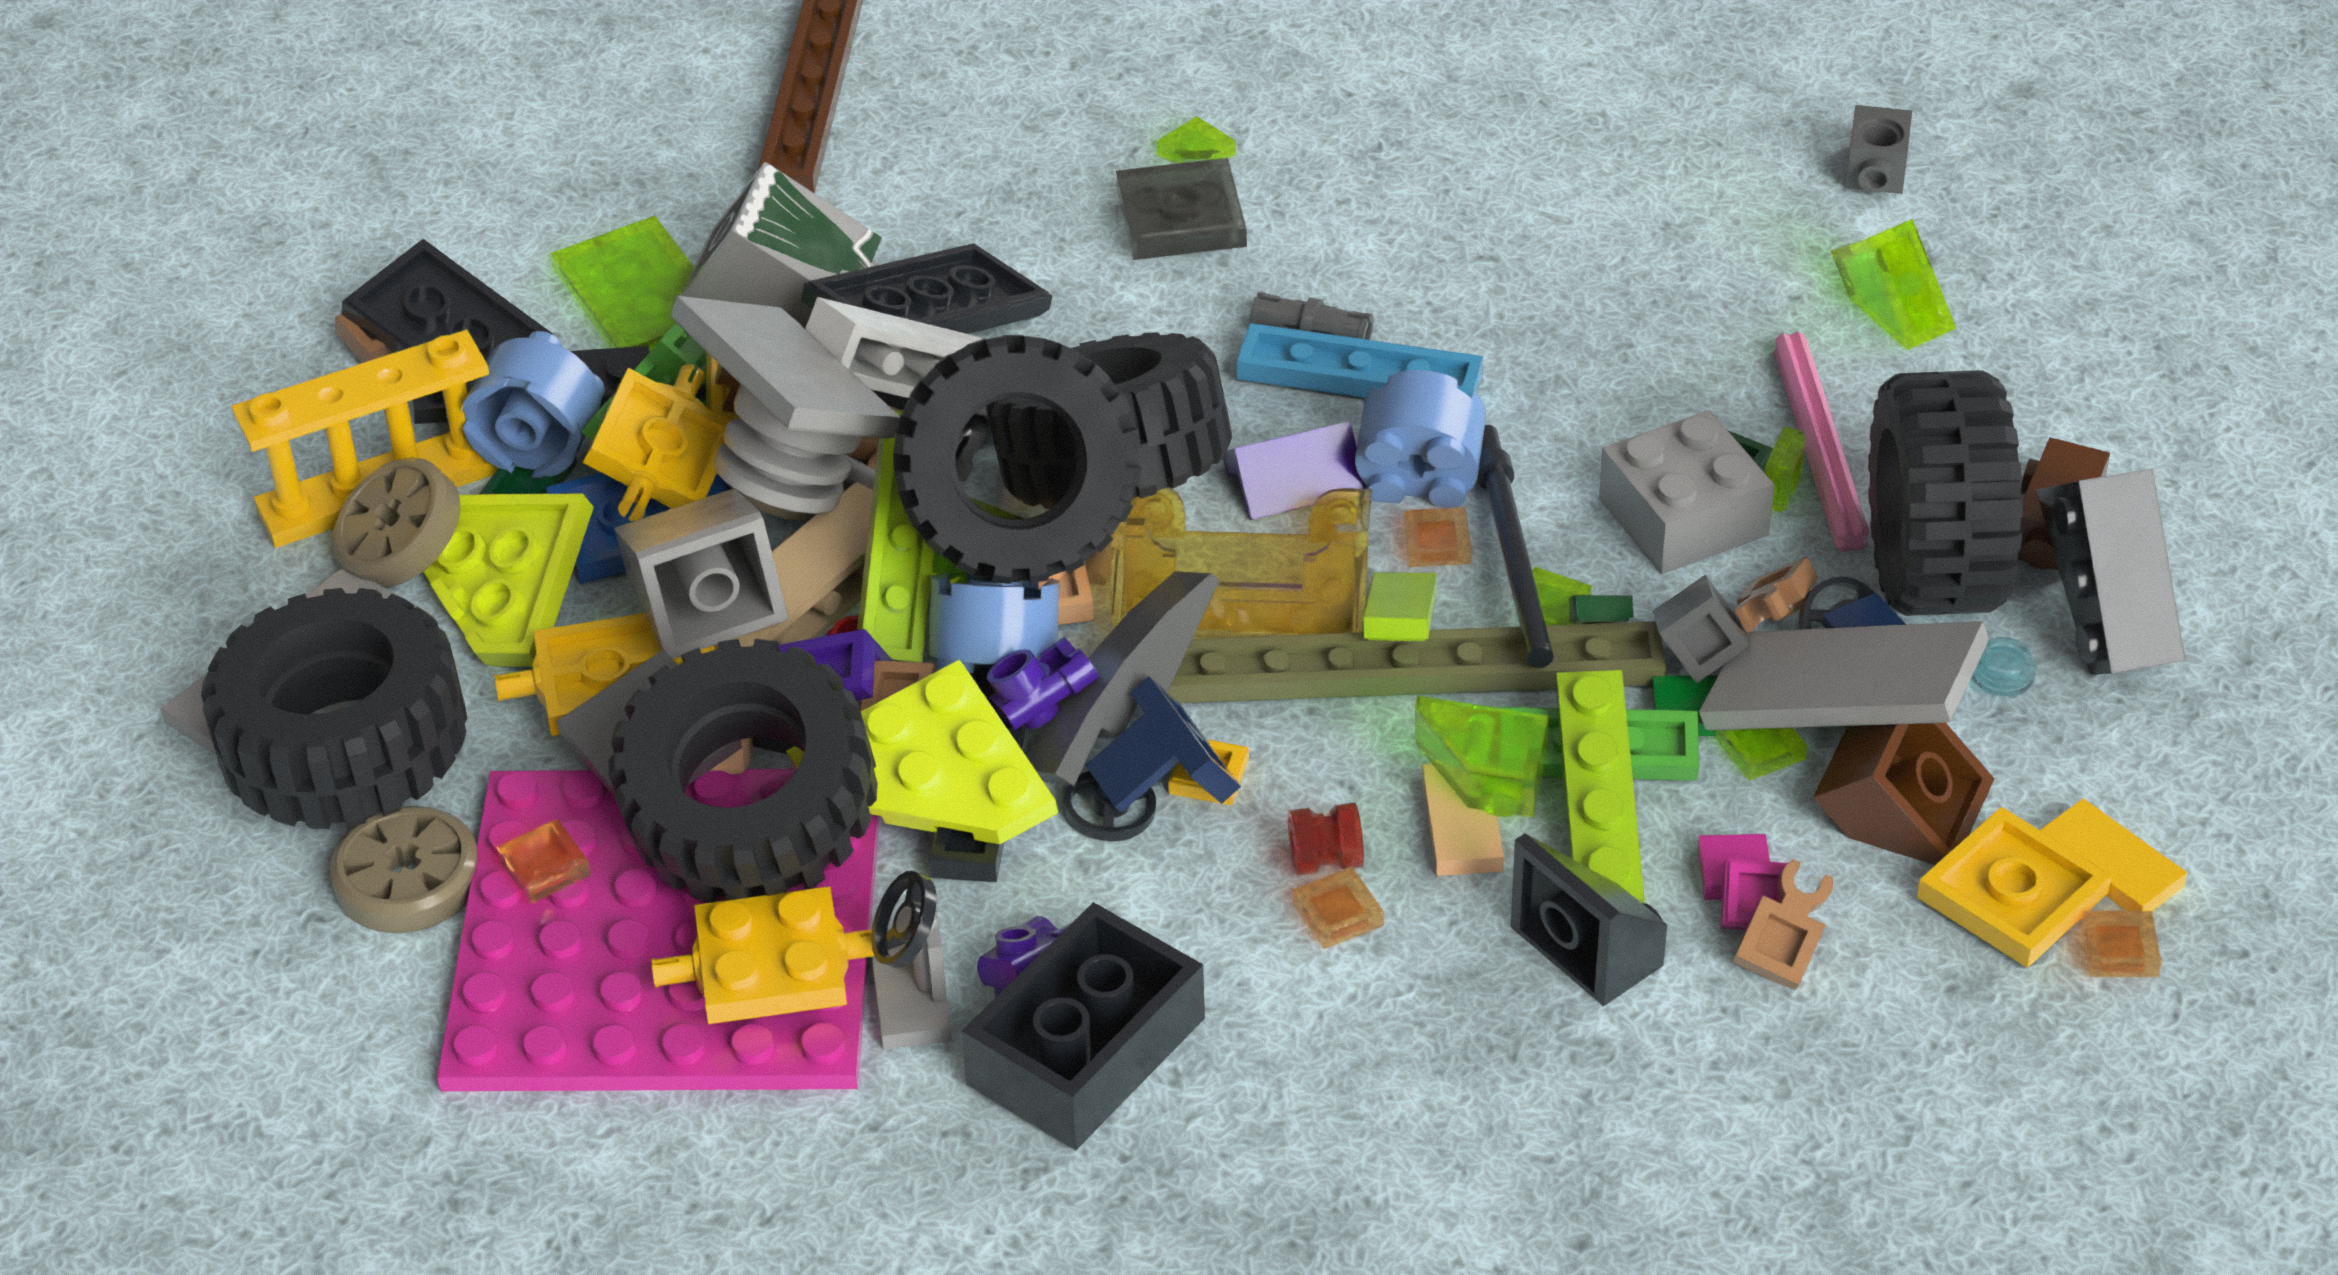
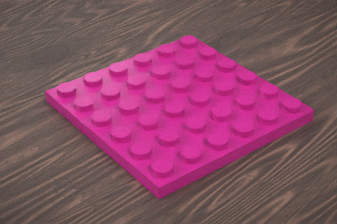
(567, 983)

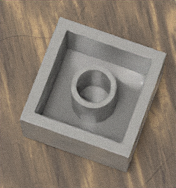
(1686, 491)

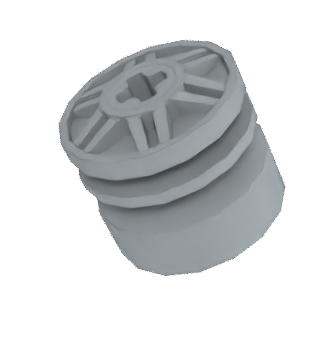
(782, 465)

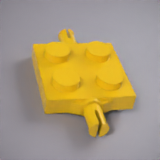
(658, 441)
(580, 662)
(767, 955)

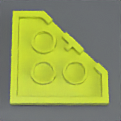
(509, 569)
(950, 762)

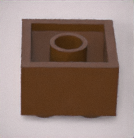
(1904, 788)

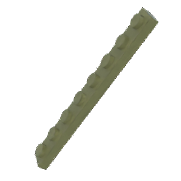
(1441, 664)

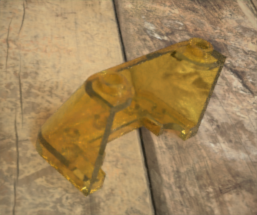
(1266, 579)

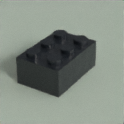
(1084, 1025)

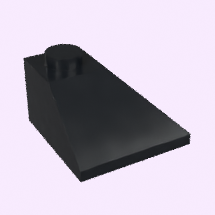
(1584, 921)

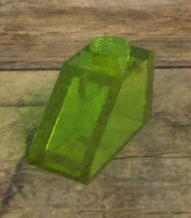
(1895, 284)
(1485, 753)

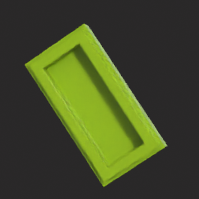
(1400, 606)

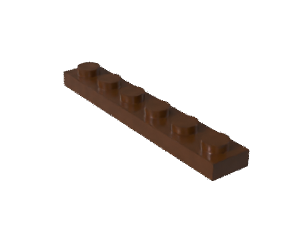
(811, 89)

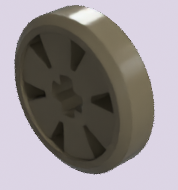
(396, 522)
(406, 899)

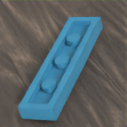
(1342, 362)

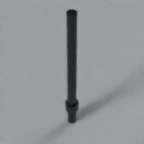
(1496, 476)

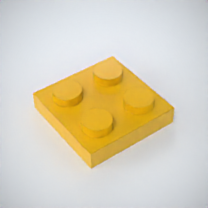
(2014, 886)

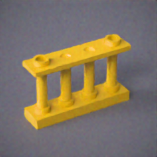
(330, 401)

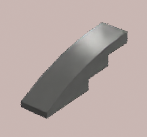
(1143, 644)

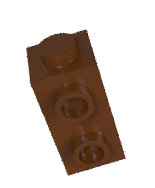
(2059, 464)

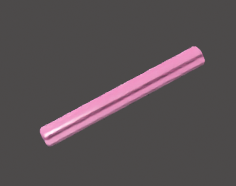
(1822, 442)

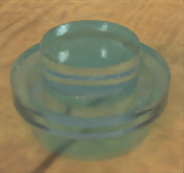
(2005, 668)

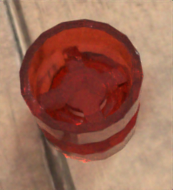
(1325, 840)

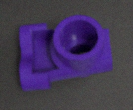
(1031, 687)
(1015, 951)

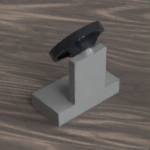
(912, 974)

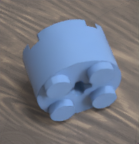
(531, 405)
(1420, 439)
(990, 619)

